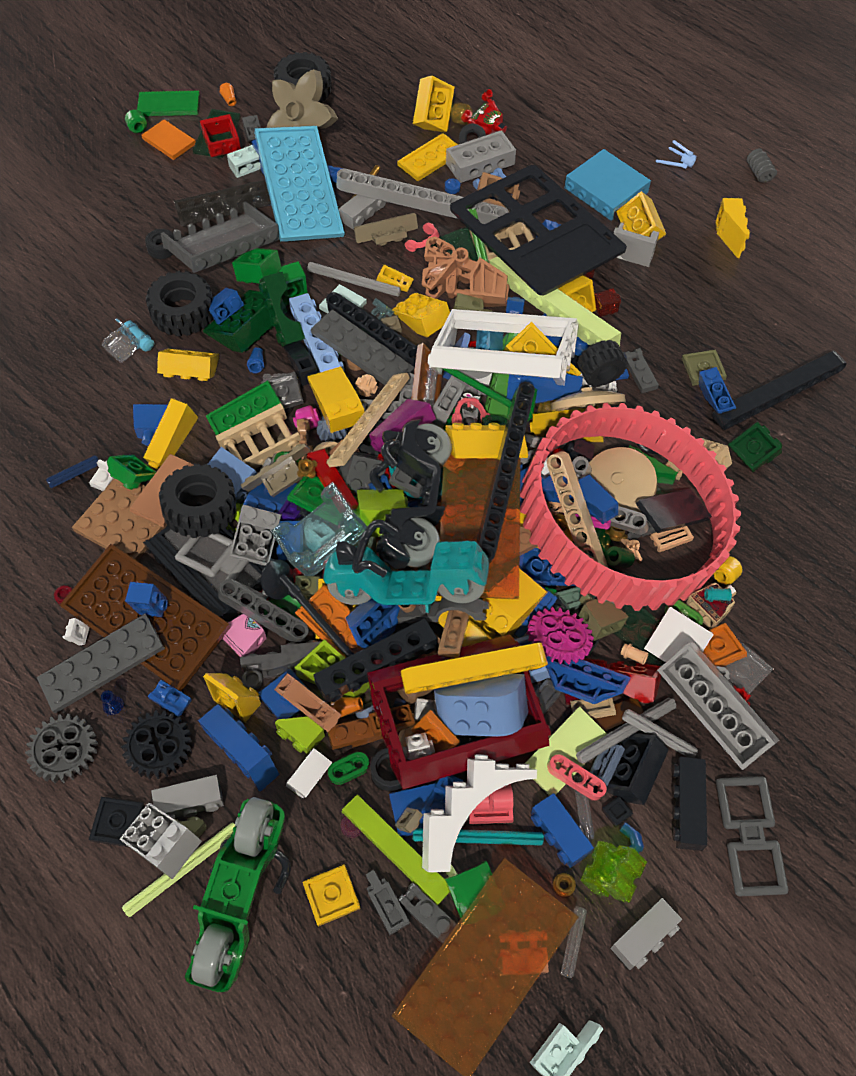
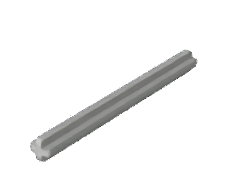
(354, 279)
(623, 732)

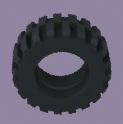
(296, 65)
(174, 288)
(200, 519)

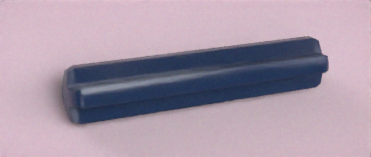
(72, 471)

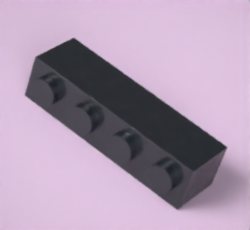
(690, 804)

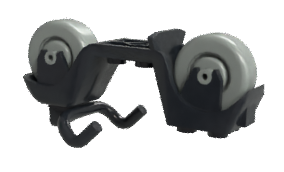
(419, 454)

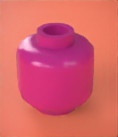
(308, 413)

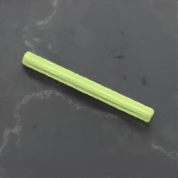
(165, 882)

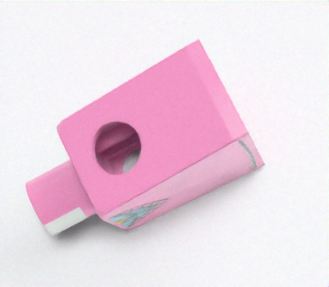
(245, 635)

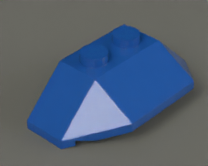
(372, 622)
(586, 680)

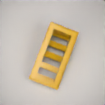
(387, 273)

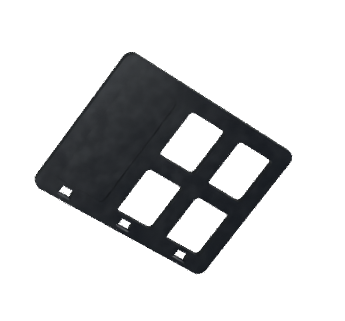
(555, 254)

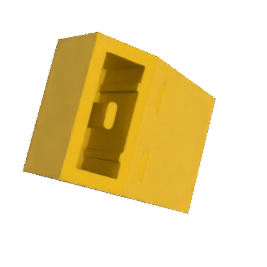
(732, 224)
(422, 313)

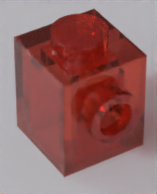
(607, 302)

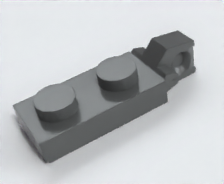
(386, 904)

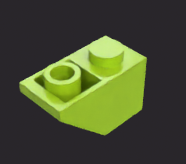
(301, 731)

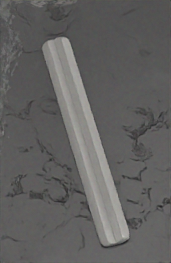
(662, 734)

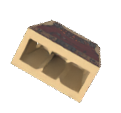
(713, 611)

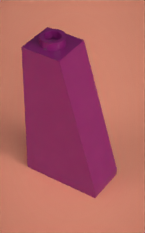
(406, 412)

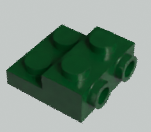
(756, 447)

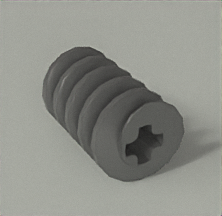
(761, 165)

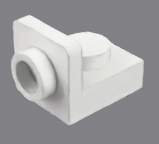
(102, 476)

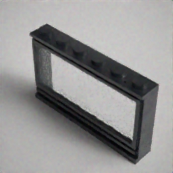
(207, 552)

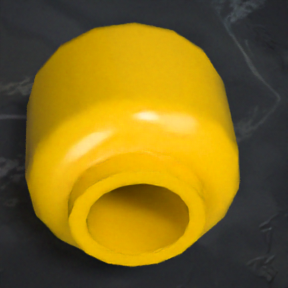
(728, 571)

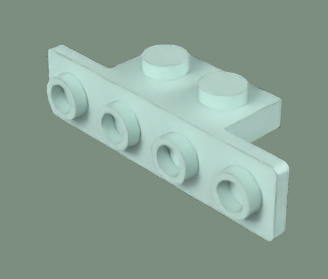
(564, 1051)

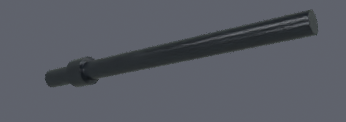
(296, 592)

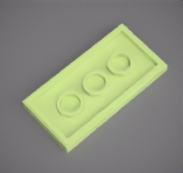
(571, 737)

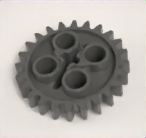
(61, 766)

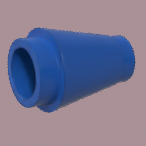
(256, 362)

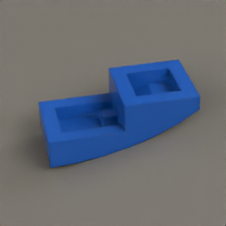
(437, 799)

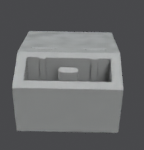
(253, 535)
(161, 840)

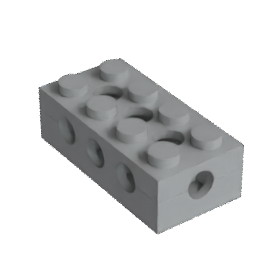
(480, 156)

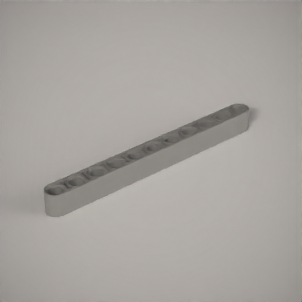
(410, 195)

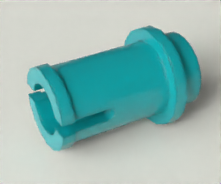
(717, 594)

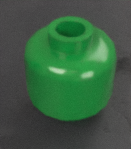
(135, 121)

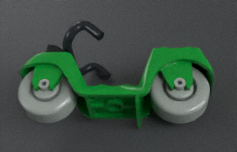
(231, 894)

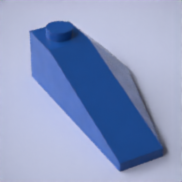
(540, 569)

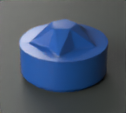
(452, 186)

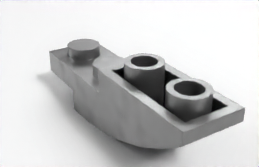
(276, 663)

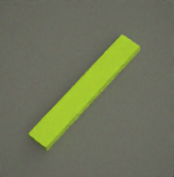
(395, 848)

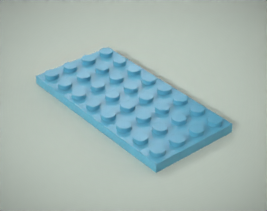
(298, 183)

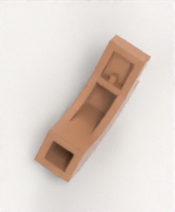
(308, 702)

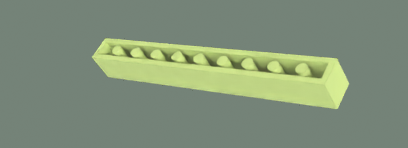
(557, 304)

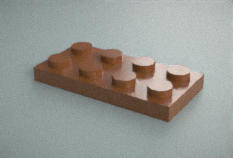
(420, 374)

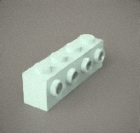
(244, 161)

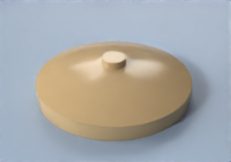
(586, 398)
(625, 476)

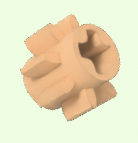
(366, 385)

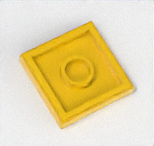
(331, 895)

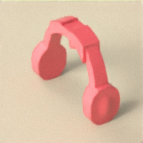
(428, 228)
(456, 417)

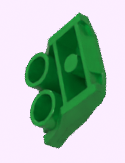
(467, 885)

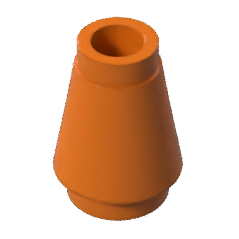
(228, 94)
(347, 705)

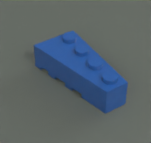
(240, 746)

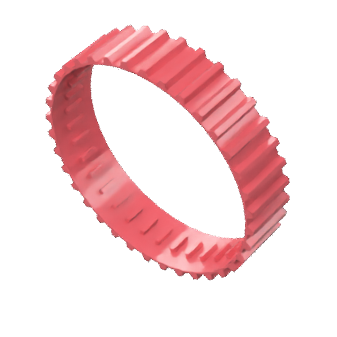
(670, 442)

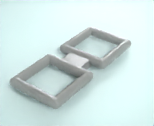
(225, 563)

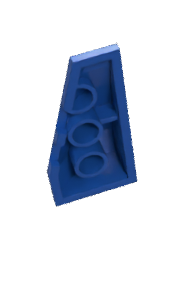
(546, 387)

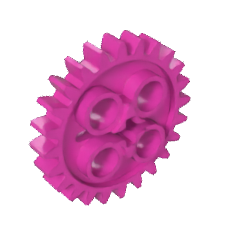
(561, 635)

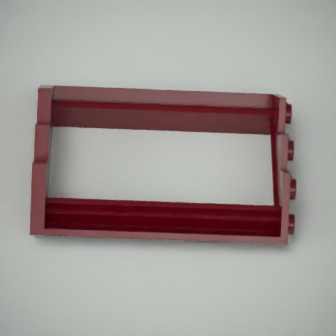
(453, 760)

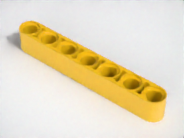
(473, 668)

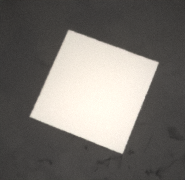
(674, 633)

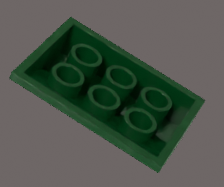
(245, 324)

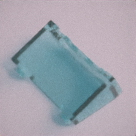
(316, 535)

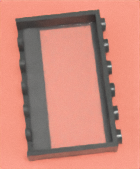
(223, 240)

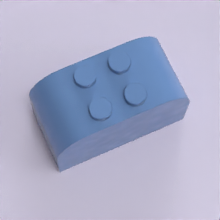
(484, 706)

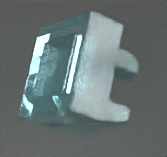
(382, 308)

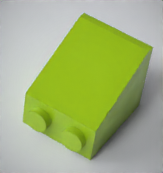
(375, 505)

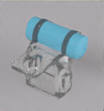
(126, 340)

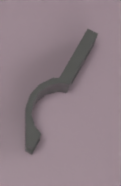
(473, 609)

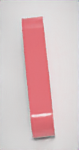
(593, 780)

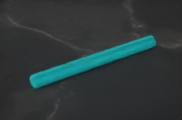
(492, 837)

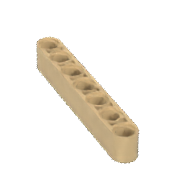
(578, 506)

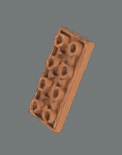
(147, 503)

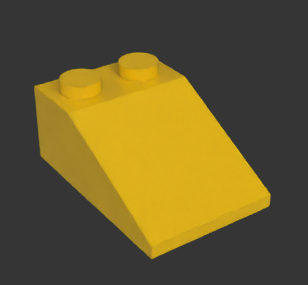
(509, 614)
(233, 695)

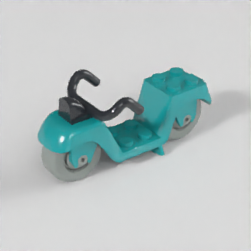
(358, 574)

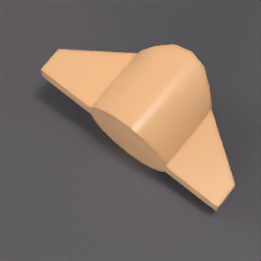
(634, 546)

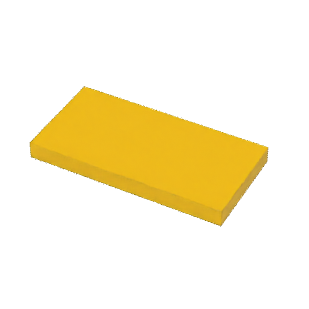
(427, 157)

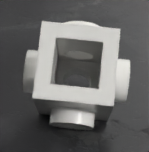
(417, 746)

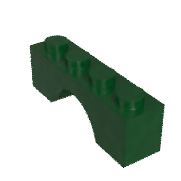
(287, 330)

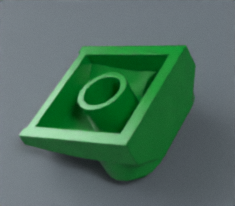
(129, 470)

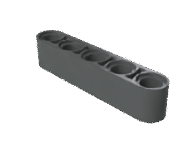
(258, 602)

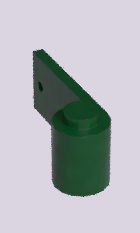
(614, 555)

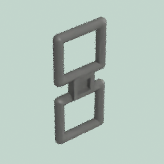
(751, 836)

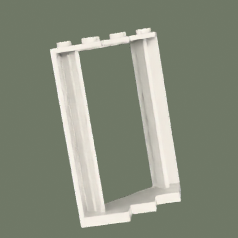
(537, 365)

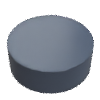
(363, 713)

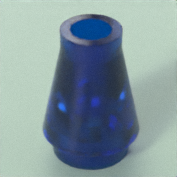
(111, 703)

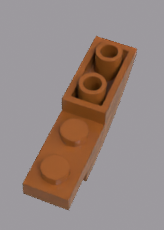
(368, 729)

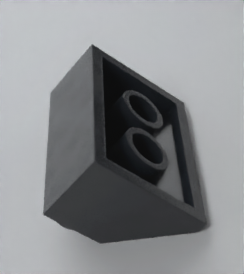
(637, 768)

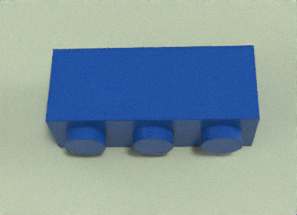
(561, 831)

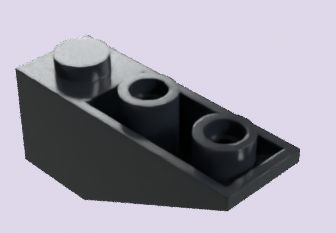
(301, 361)

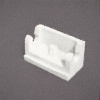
(308, 773)

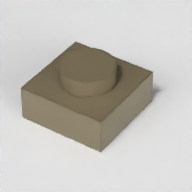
(392, 322)
(409, 820)

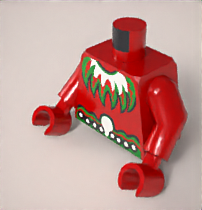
(486, 116)

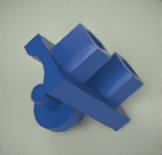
(170, 698)

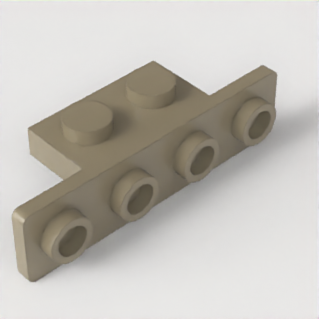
(386, 230)
(279, 474)

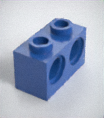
(146, 599)

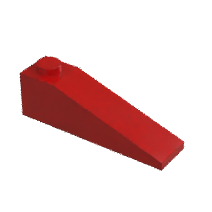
(643, 681)

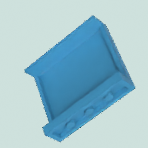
(606, 183)

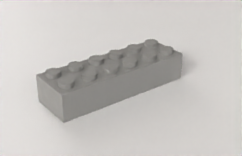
(718, 705)

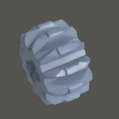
(324, 433)

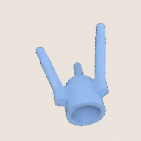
(688, 157)

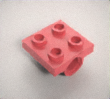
(494, 808)

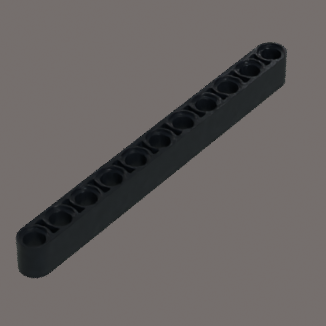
(518, 415)

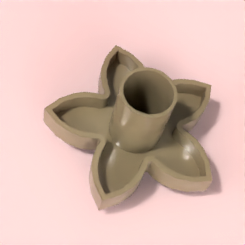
(300, 103)

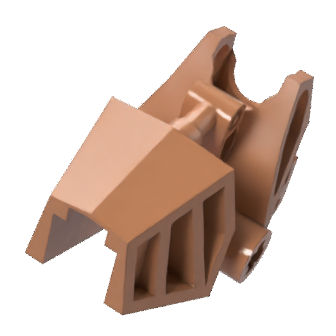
(448, 269)

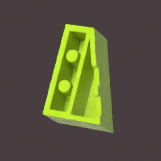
(321, 658)

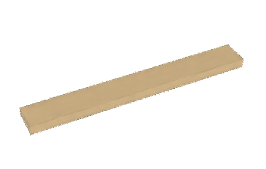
(367, 420)

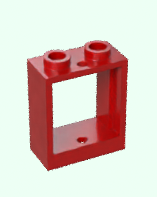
(224, 124)

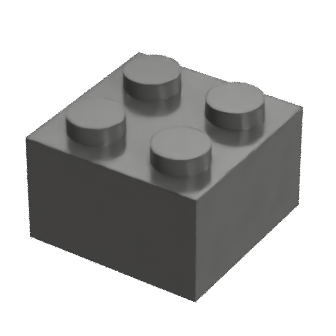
(357, 471)

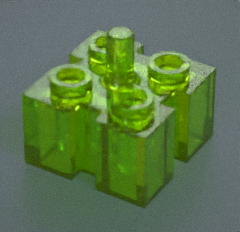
(613, 871)

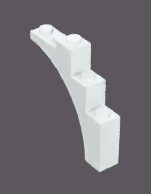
(442, 828)

